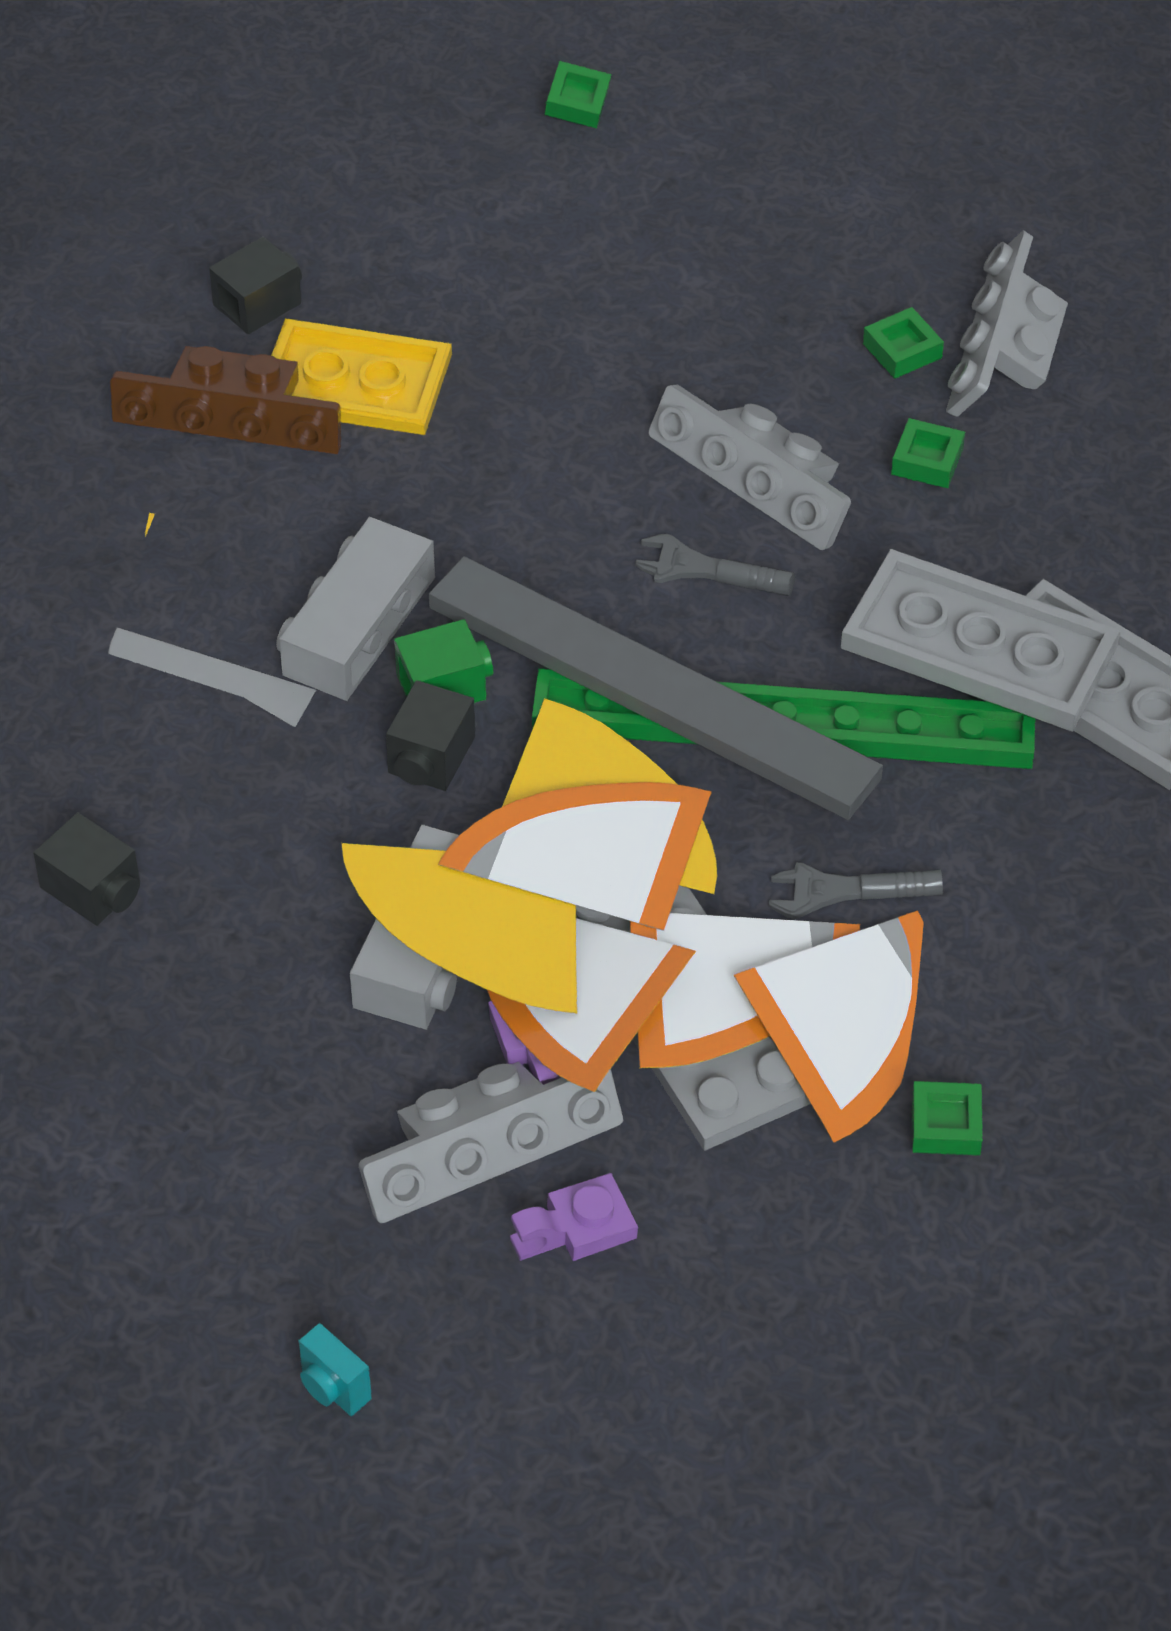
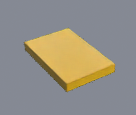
(372, 375)

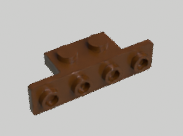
(230, 399)

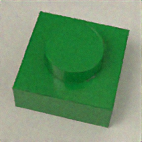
(578, 94)
(903, 342)
(928, 453)
(947, 1118)

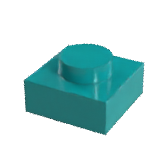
(333, 1371)

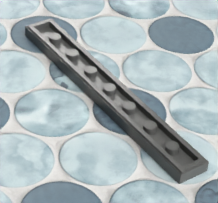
(657, 688)

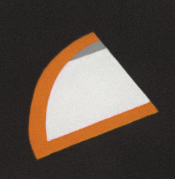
(617, 990)

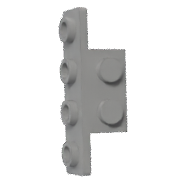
(1011, 330)
(757, 461)
(480, 1133)

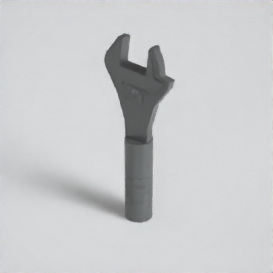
(683, 562)
(822, 889)

